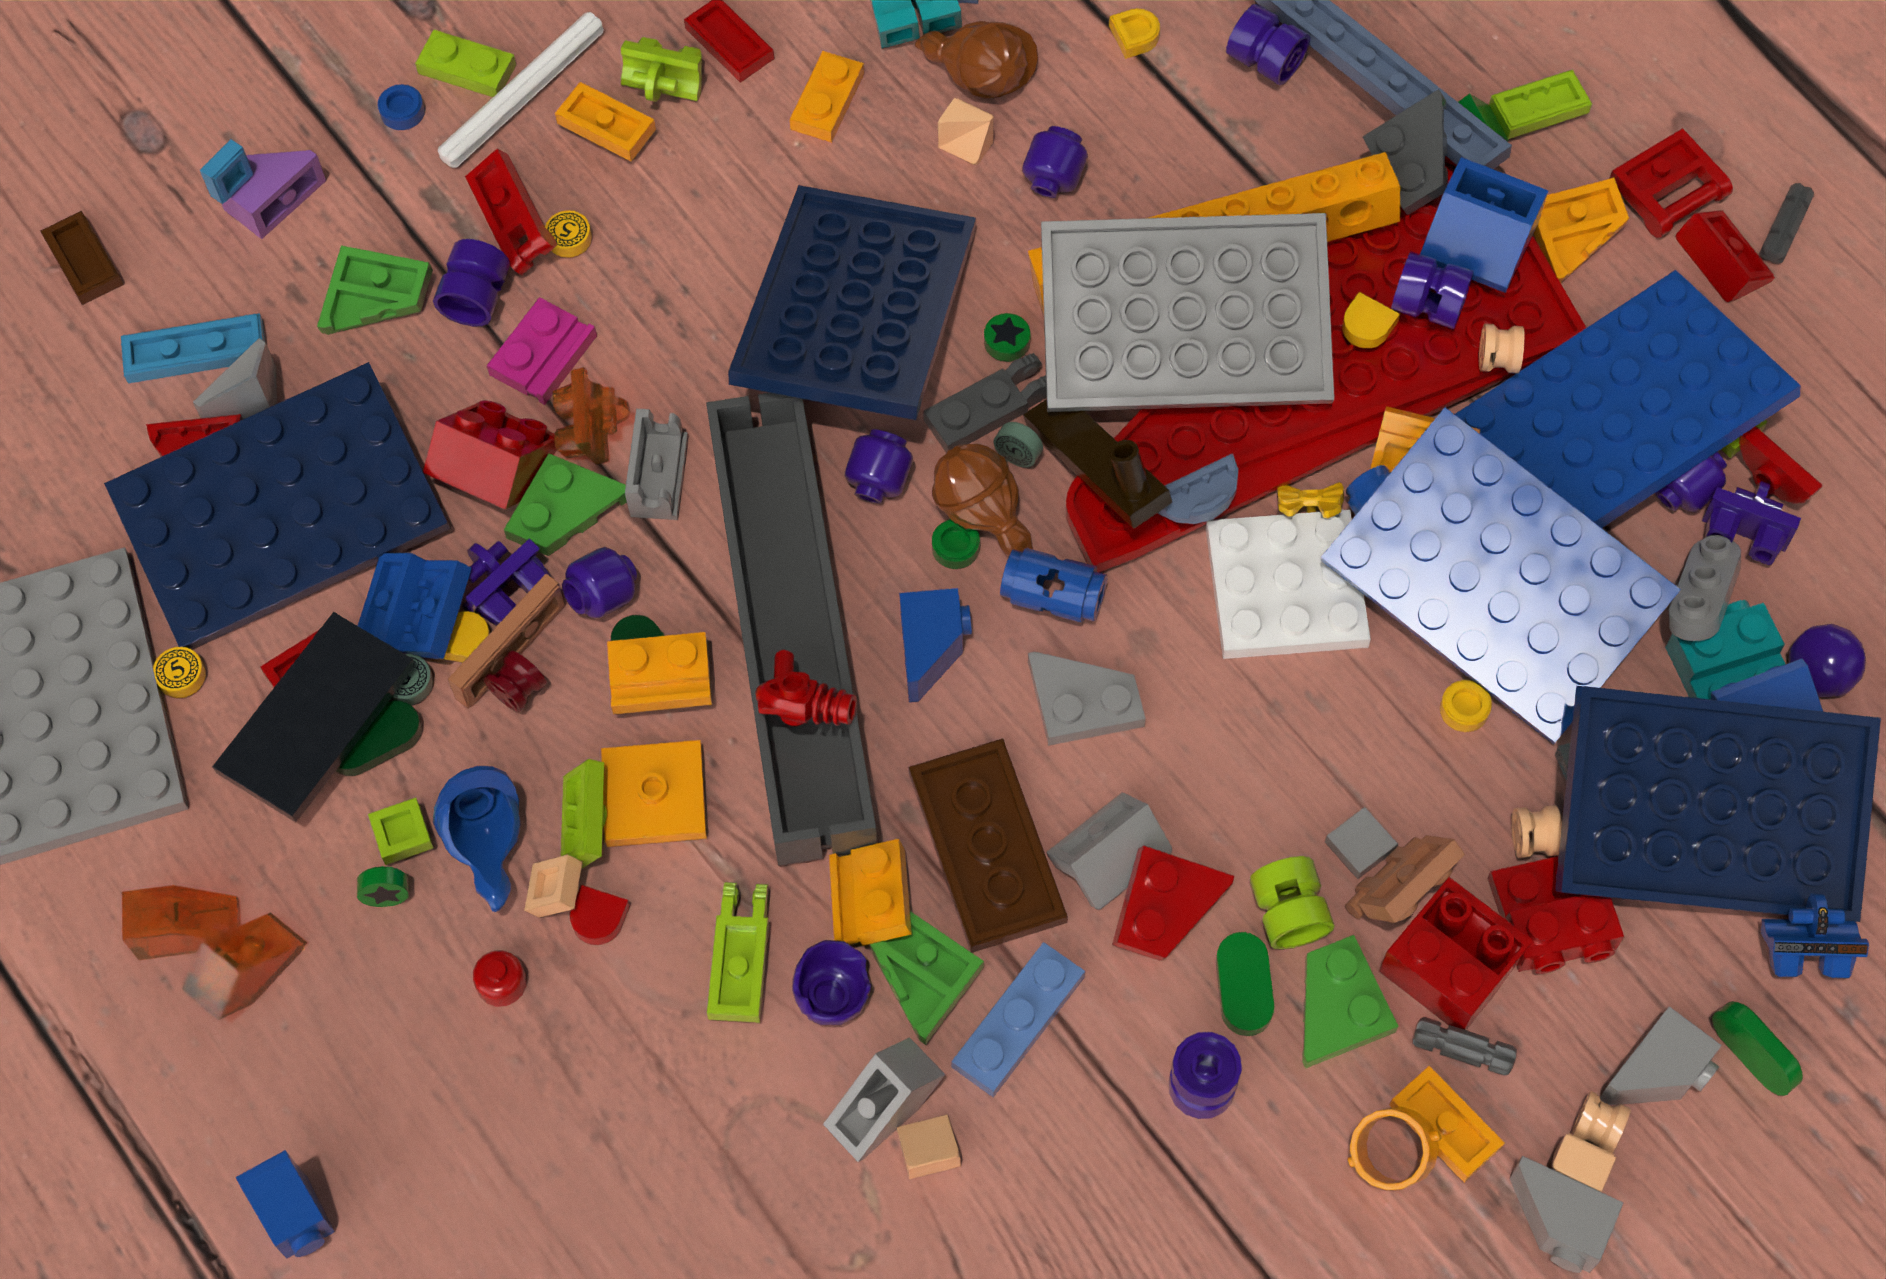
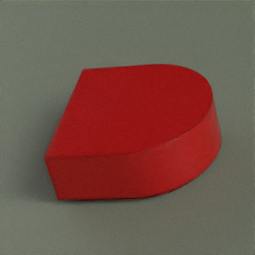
(598, 915)

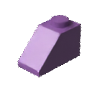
(274, 189)

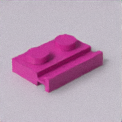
(541, 350)

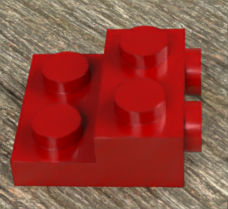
(1557, 922)

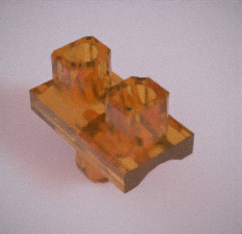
(594, 416)

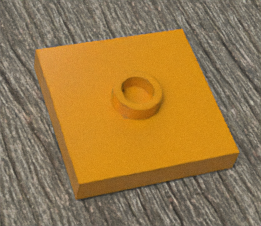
(654, 793)

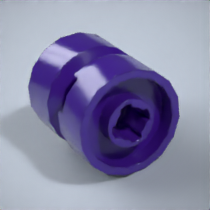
(1263, 42)
(471, 283)
(1415, 286)
(1204, 1075)

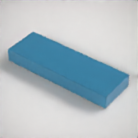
(188, 347)

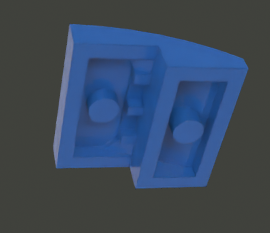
(414, 603)

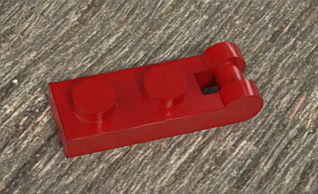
(509, 211)

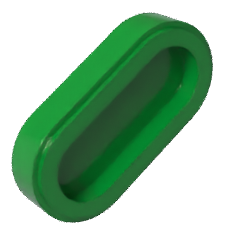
(1244, 984)
(1757, 1048)

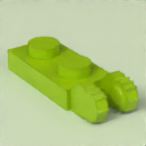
(739, 958)

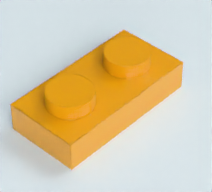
(827, 96)
(605, 121)
(1465, 1137)

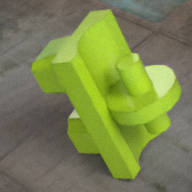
(661, 70)

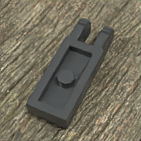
(986, 404)

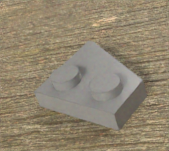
(1083, 699)

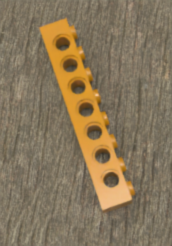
(1352, 195)

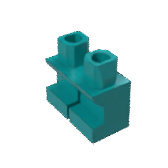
(899, 24)

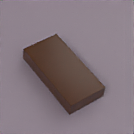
(81, 257)

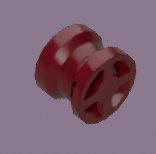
(515, 681)

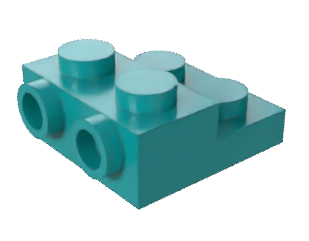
(1739, 650)

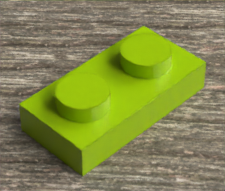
(465, 63)

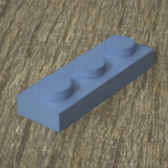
(1018, 1019)

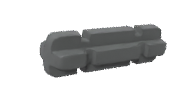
(1787, 223)
(1464, 1046)

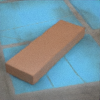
(512, 633)

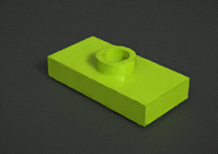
(1540, 104)
(583, 812)

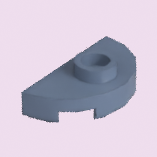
(1203, 492)

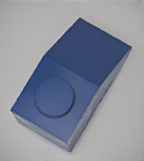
(932, 636)
(286, 1205)

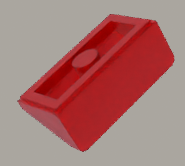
(1723, 255)

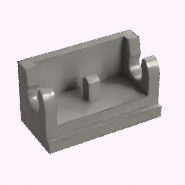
(656, 467)

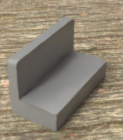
(1105, 848)

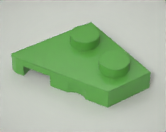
(926, 974)

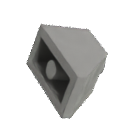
(1665, 1063)
(883, 1097)
(1565, 1215)

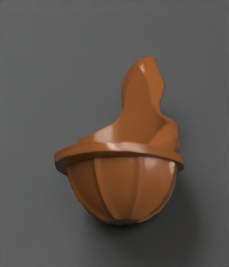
(984, 57)
(980, 494)

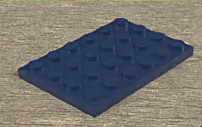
(854, 302)
(276, 507)
(1716, 802)

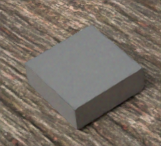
(1361, 843)

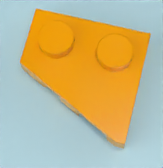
(1579, 224)

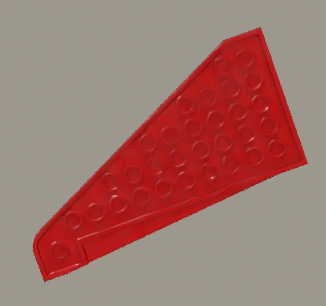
(1413, 370)

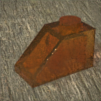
(175, 919)
(241, 964)

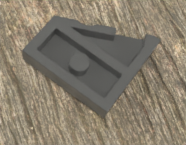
(1416, 150)

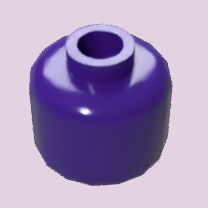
(1055, 161)
(878, 466)
(1695, 486)
(599, 582)

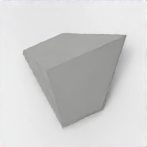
(243, 387)

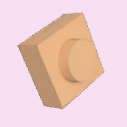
(553, 886)

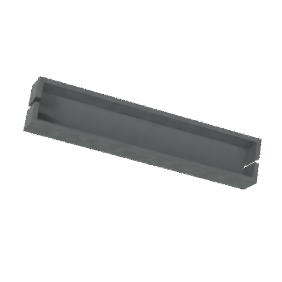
(790, 603)

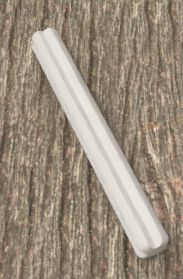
(520, 90)

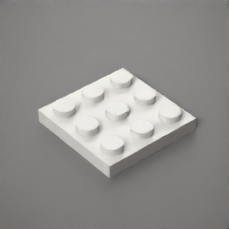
(1276, 589)

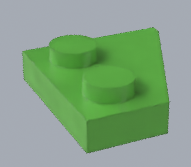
(372, 289)
(561, 503)
(1341, 1003)

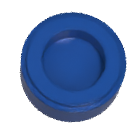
(401, 107)

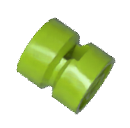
(1293, 909)

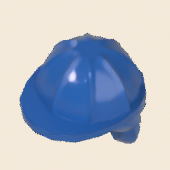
(480, 826)

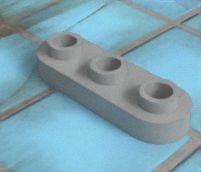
(1705, 588)

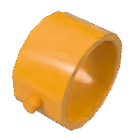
(1365, 1168)

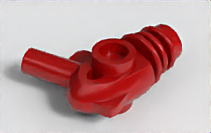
(799, 698)

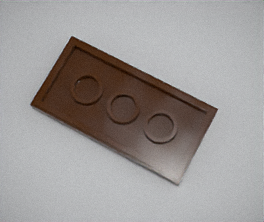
(987, 845)

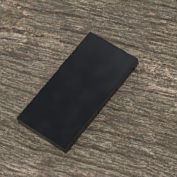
(314, 716)

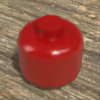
(499, 978)

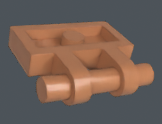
(1405, 879)

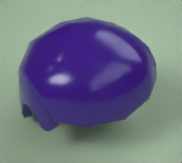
(1833, 658)
(831, 982)

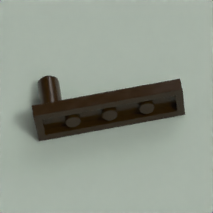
(1106, 466)

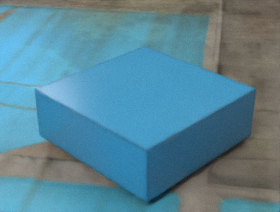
(226, 171)

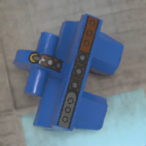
(1814, 933)

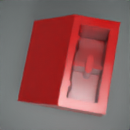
(488, 452)
(1455, 955)

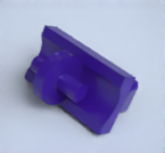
(1753, 518)
(488, 595)

